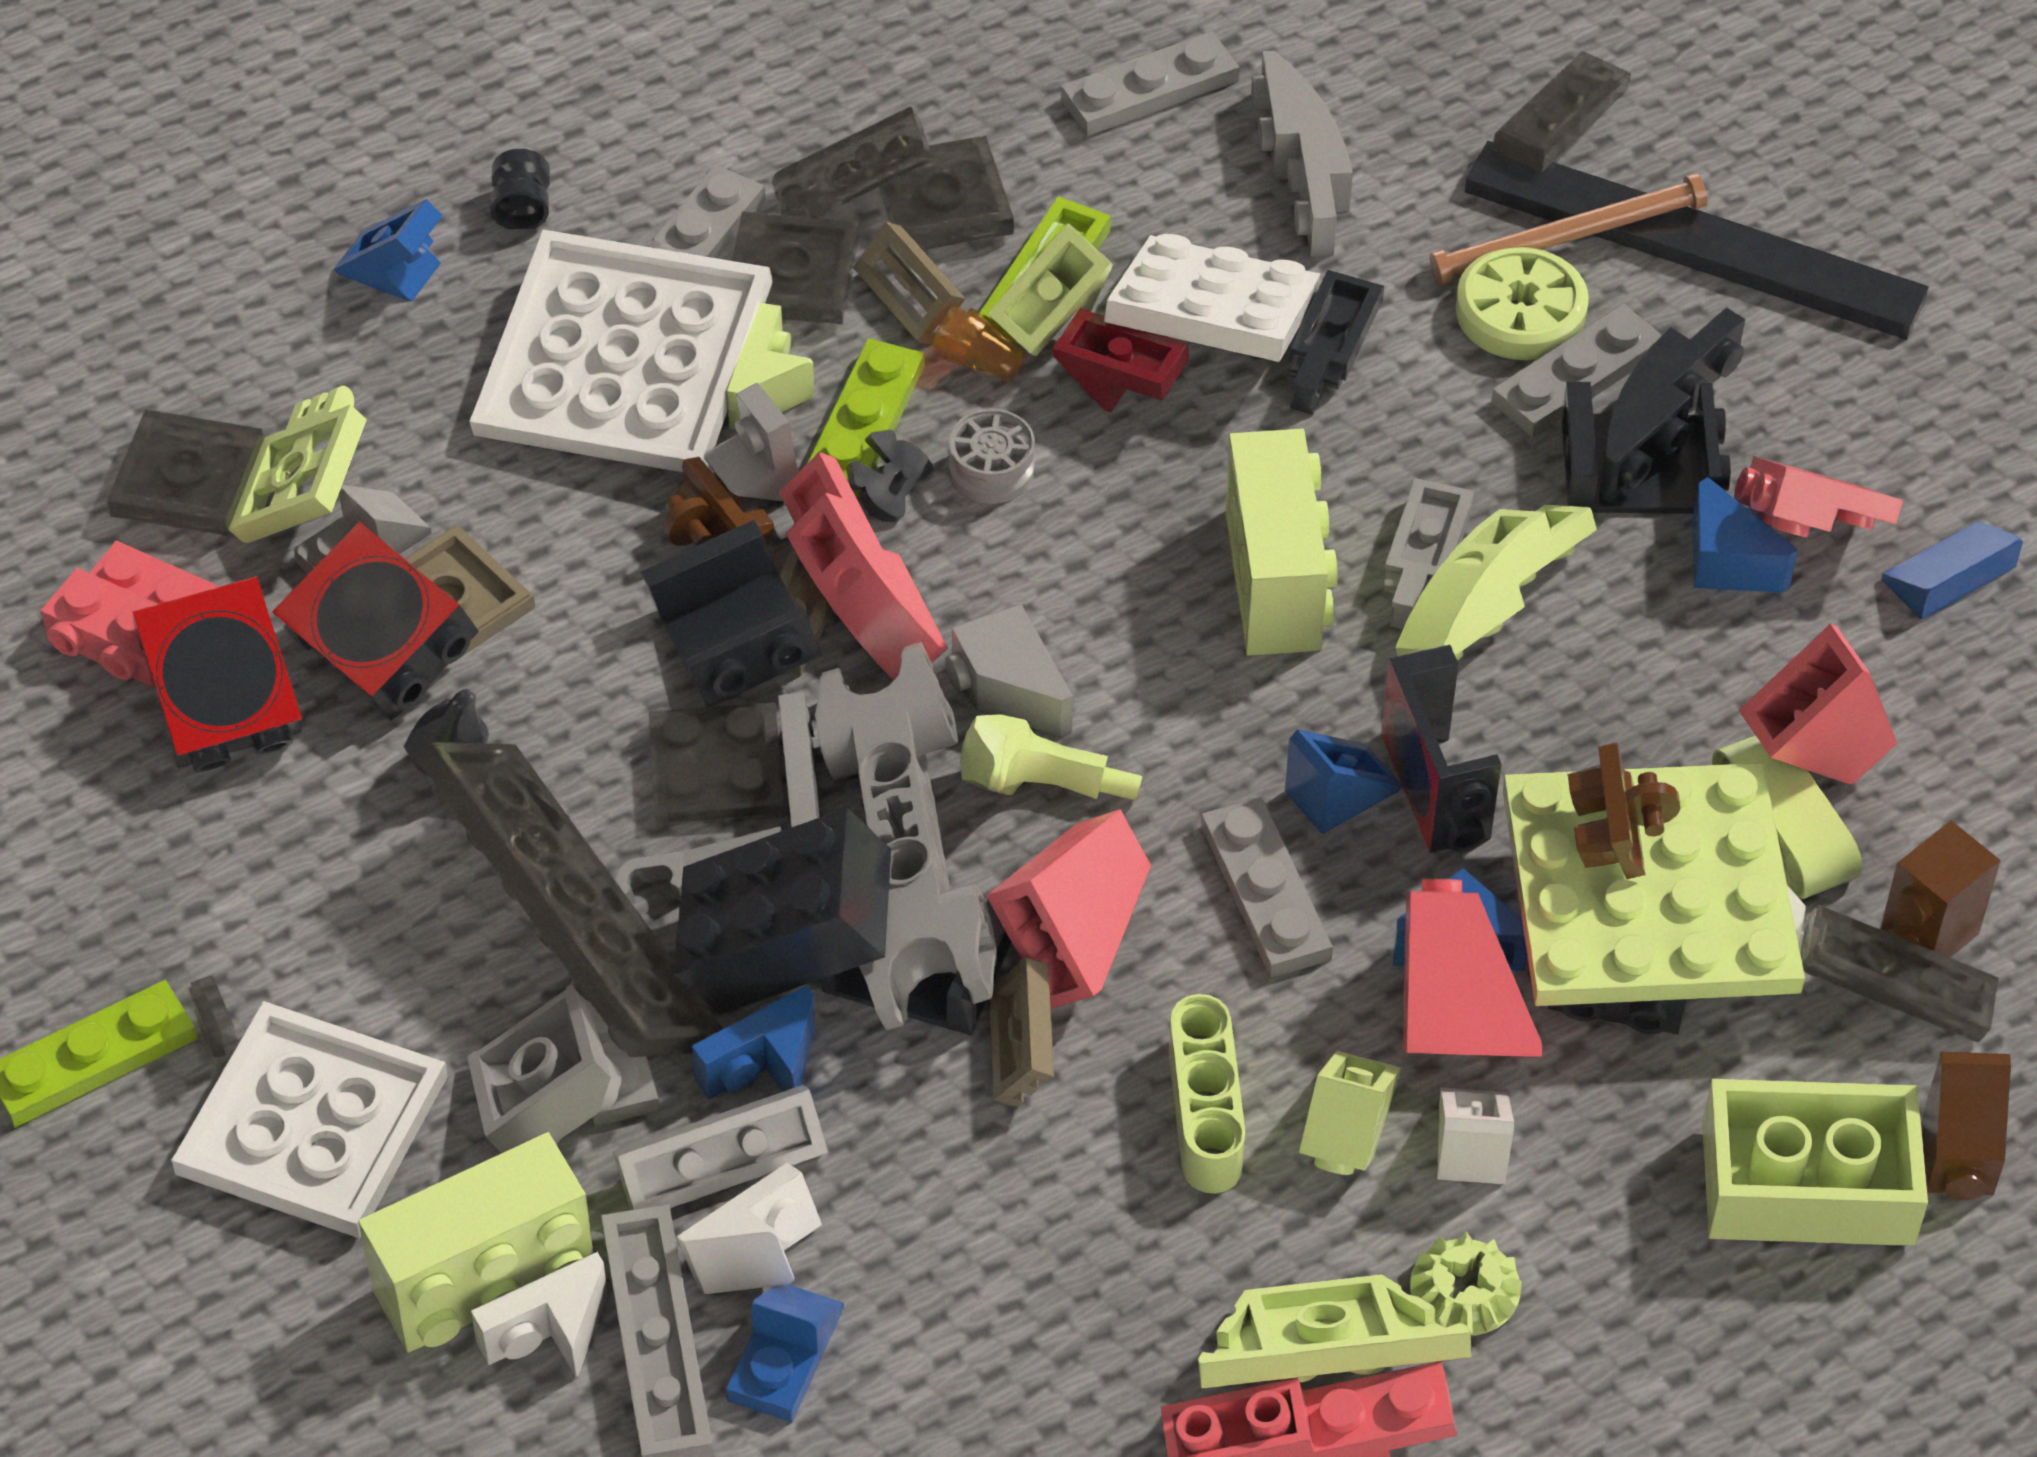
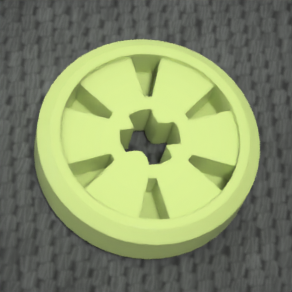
(1524, 275)

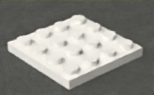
(620, 351)

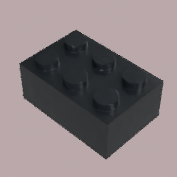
(783, 911)

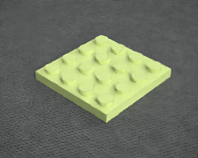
(1696, 926)

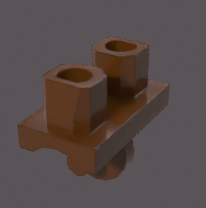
(706, 508)
(1627, 808)

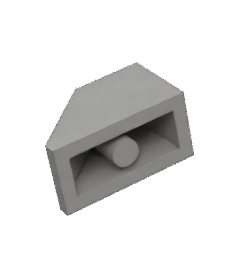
(1010, 671)

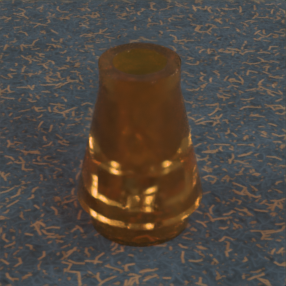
(976, 344)

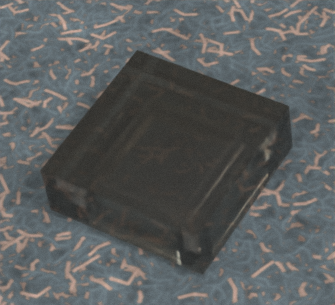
(213, 1020)

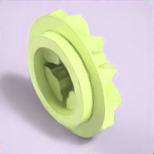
(1476, 1308)

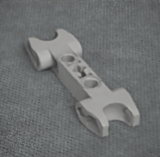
(886, 744)

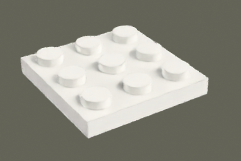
(1213, 297)
(310, 1119)

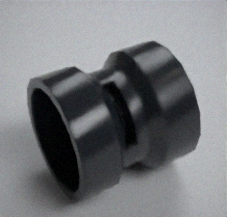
(520, 189)

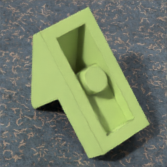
(1052, 290)
(767, 361)

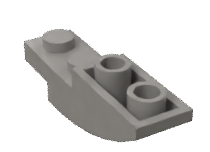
(1306, 146)

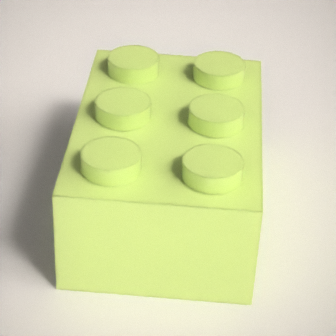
(1278, 542)
(1814, 1162)
(474, 1240)

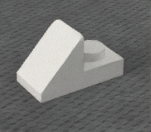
(747, 1237)
(556, 1305)

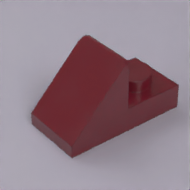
(1118, 358)

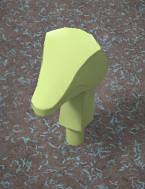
(1005, 752)

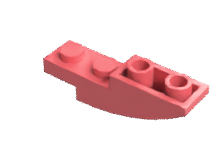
(852, 571)
(1331, 1420)

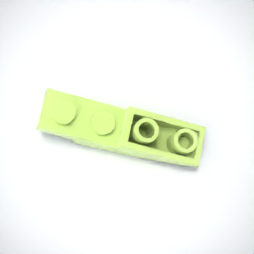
(1483, 575)

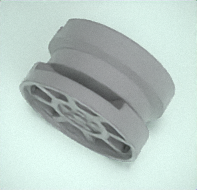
(989, 459)

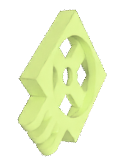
(312, 421)

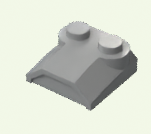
(544, 1074)

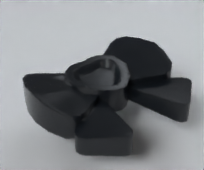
(885, 491)

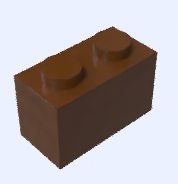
(1941, 891)

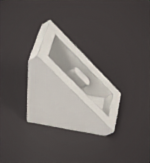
(1474, 1135)

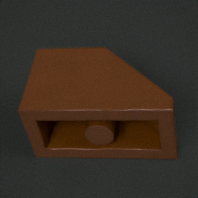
(1966, 1124)

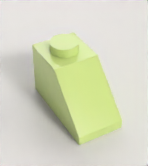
(1348, 1112)

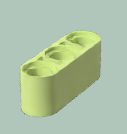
(1811, 836)
(1206, 1067)

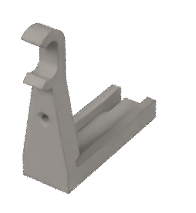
(803, 803)

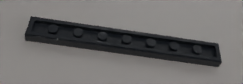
(1709, 244)

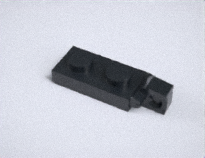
(1331, 336)

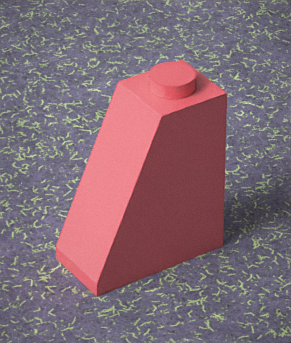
(1822, 712)
(1075, 904)
(1458, 979)

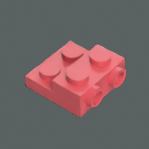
(1801, 499)
(95, 608)

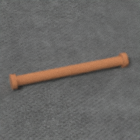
(1690, 192)

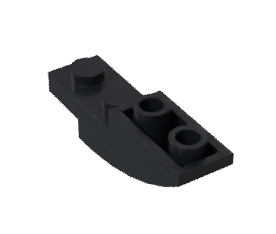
(1659, 394)

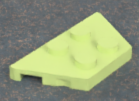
(1327, 1330)

